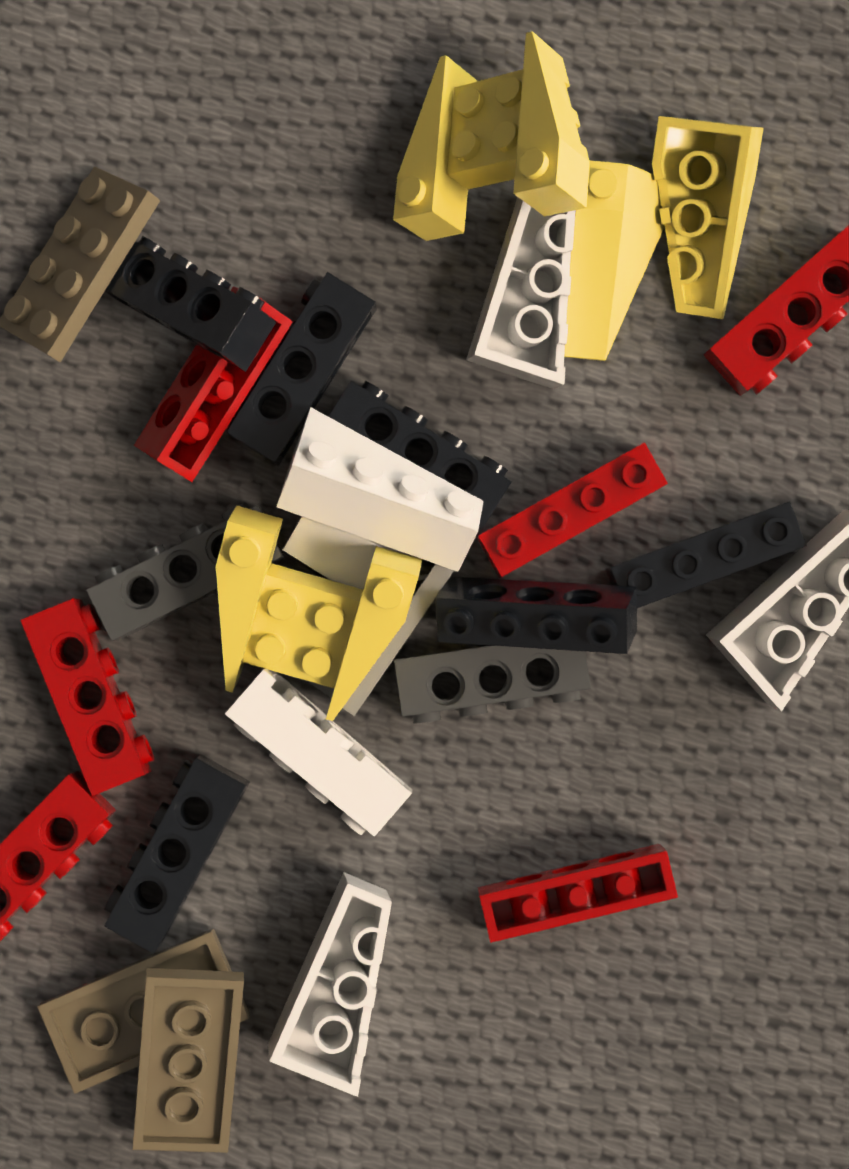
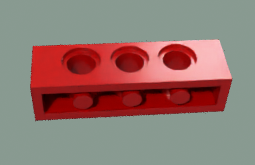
(734, 353)
(203, 403)
(572, 510)
(47, 636)
(36, 835)
(577, 892)

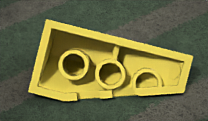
(705, 195)
(609, 254)

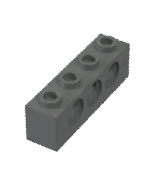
(114, 595)
(417, 673)

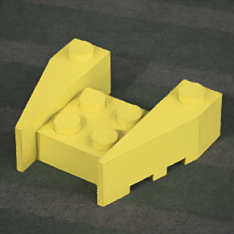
(492, 134)
(302, 620)

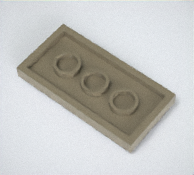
(78, 262)
(101, 1021)
(187, 1060)

